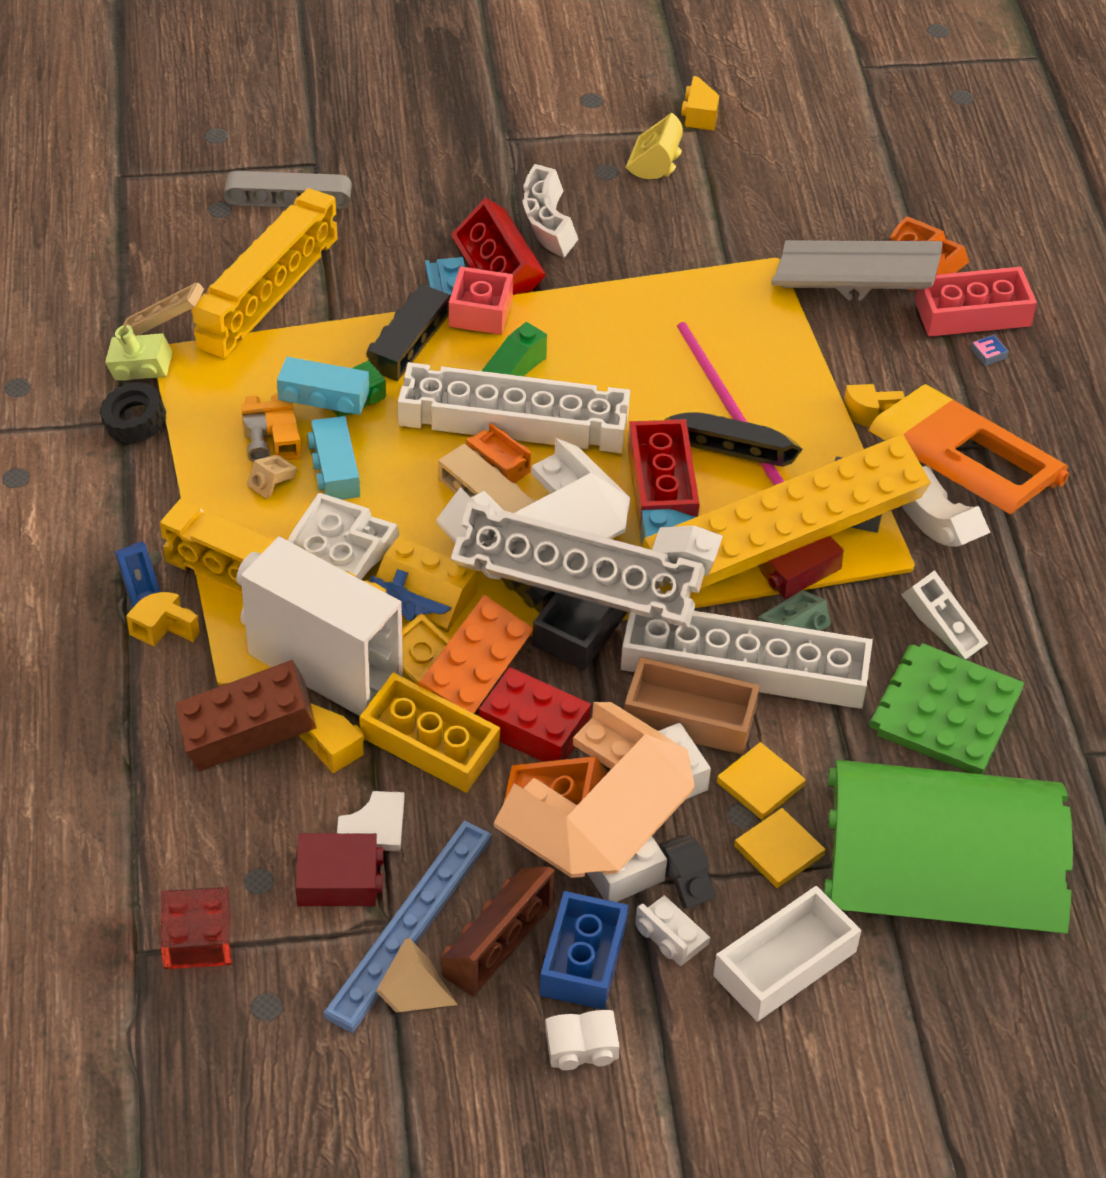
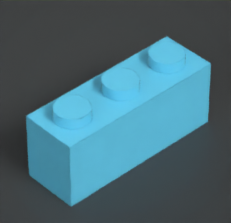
(323, 385)
(334, 458)

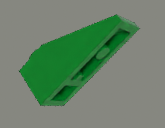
(519, 352)

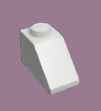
(688, 543)

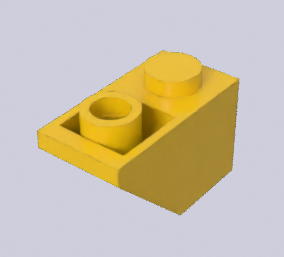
(700, 105)

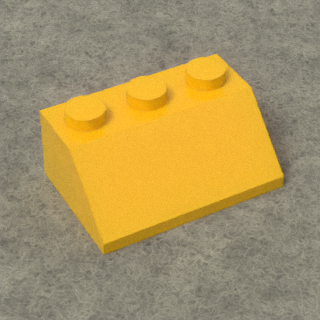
(432, 577)

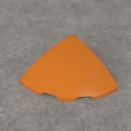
(953, 254)

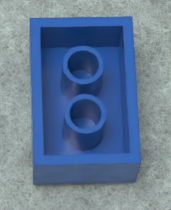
(583, 950)

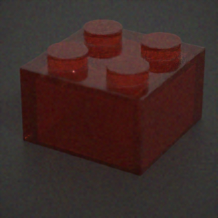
(196, 927)

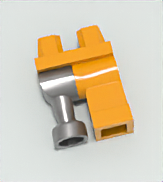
(267, 420)

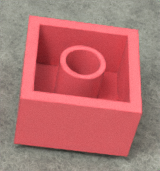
(480, 300)

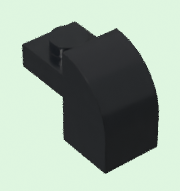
(688, 869)

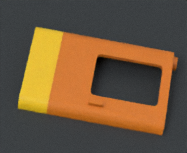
(939, 425)

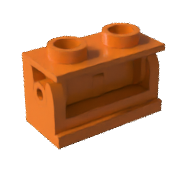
(502, 452)

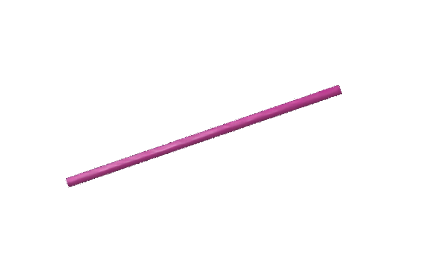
(722, 391)

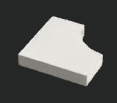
(380, 816)

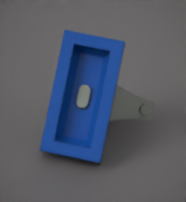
(138, 571)

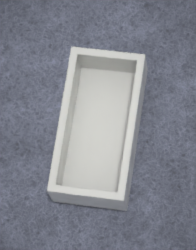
(786, 953)

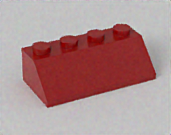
(495, 244)

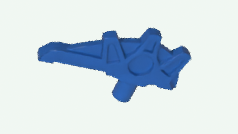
(410, 602)

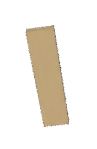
(164, 309)

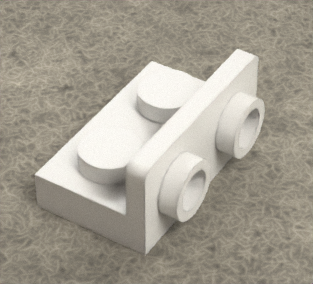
(671, 930)

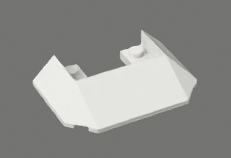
(578, 498)

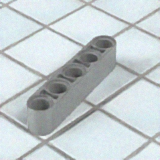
(282, 189)

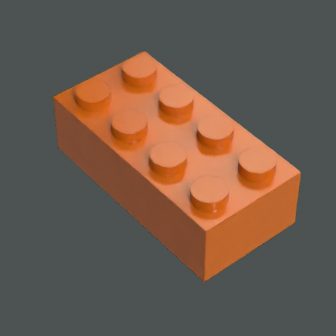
(477, 655)

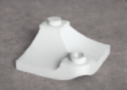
(344, 534)

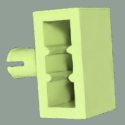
(138, 355)

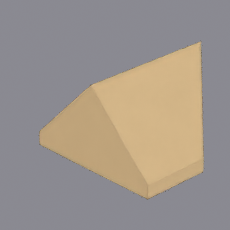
(413, 982)

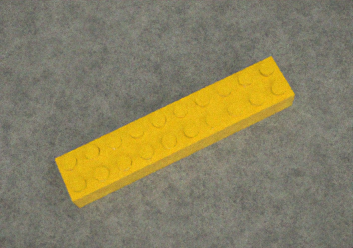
(810, 507)

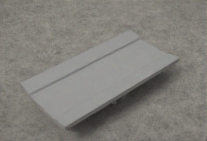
(858, 265)

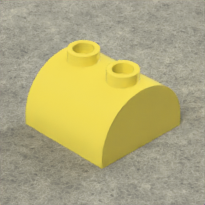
(657, 149)

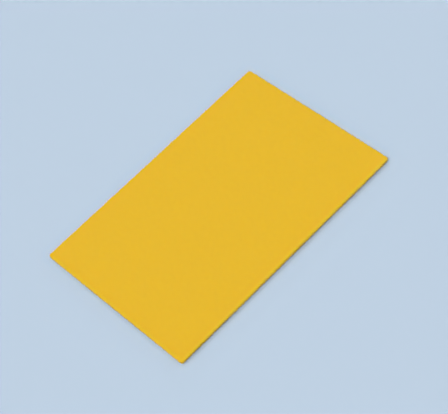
(596, 336)

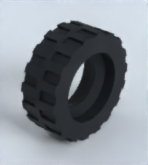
(126, 397)

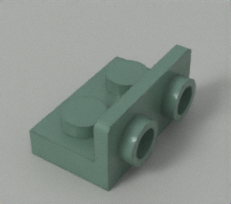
(800, 611)

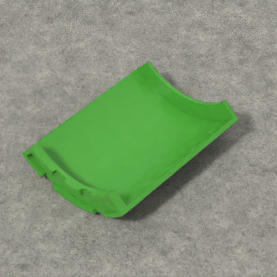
(950, 846)

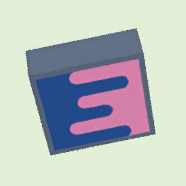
(989, 350)

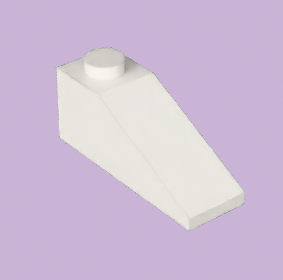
(944, 615)

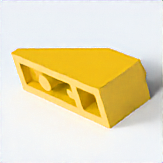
(334, 739)

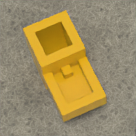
(866, 404)

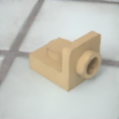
(267, 472)

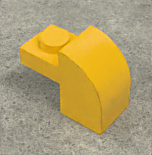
(161, 613)

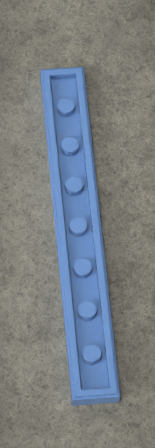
(410, 921)

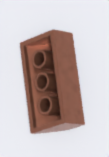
(498, 929)

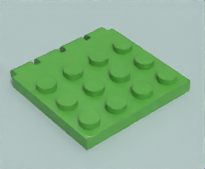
(946, 707)

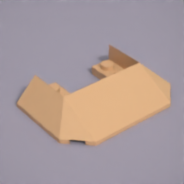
(620, 814)

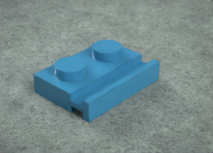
(443, 273)

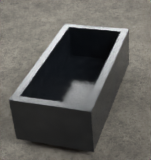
(574, 628)

